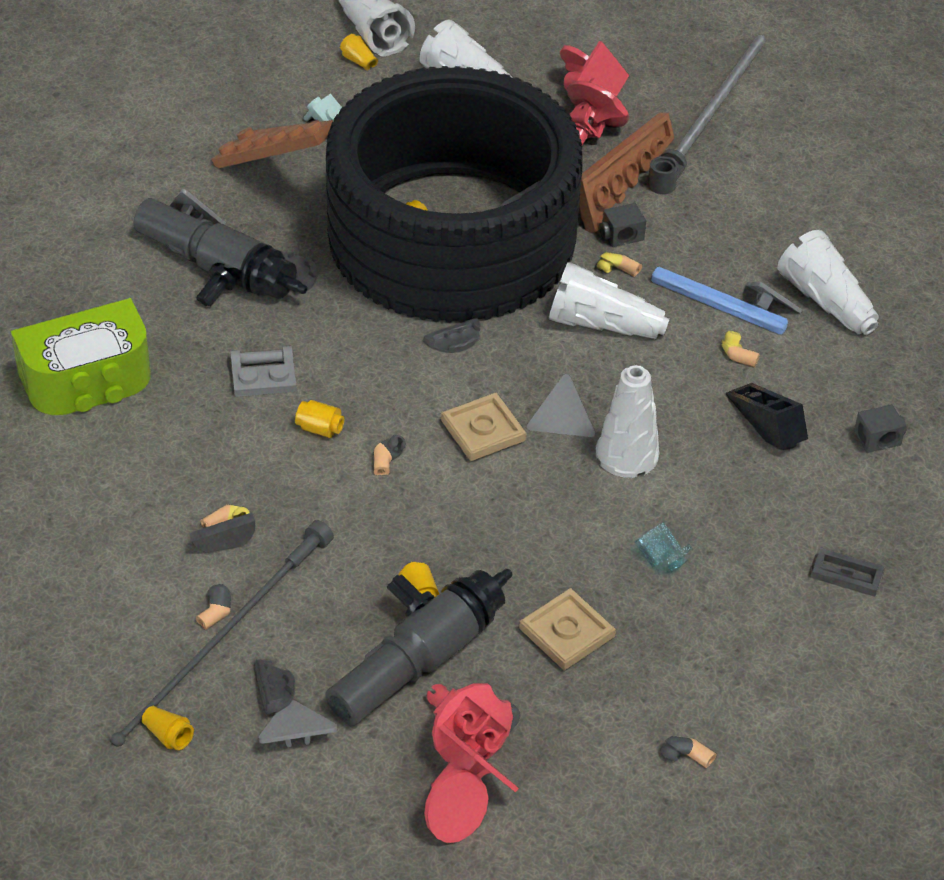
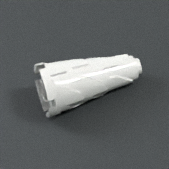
(381, 24)
(455, 48)
(821, 274)
(601, 305)
(630, 428)

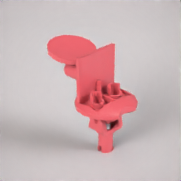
(594, 89)
(465, 733)

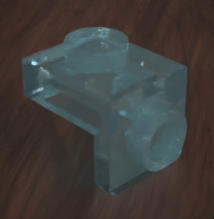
(662, 549)

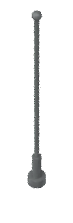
(316, 534)

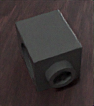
(623, 225)
(880, 428)

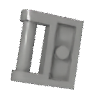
(263, 379)

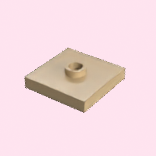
(483, 426)
(567, 629)

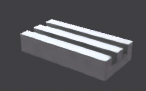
(846, 576)

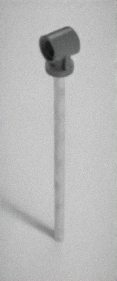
(671, 164)

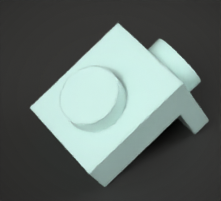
(322, 109)

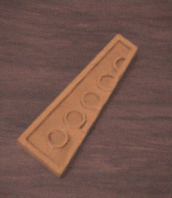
(270, 142)
(612, 175)

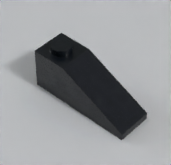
(771, 414)

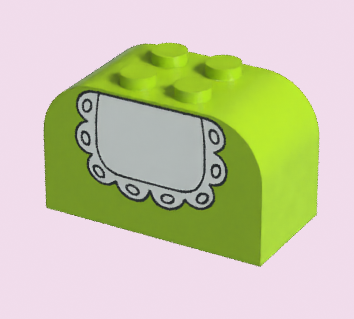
(83, 358)

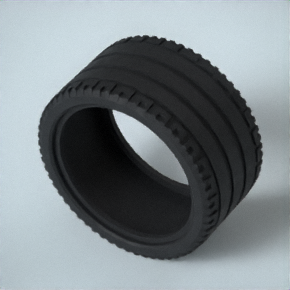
(452, 261)

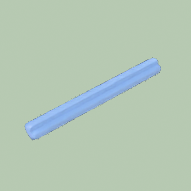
(720, 300)

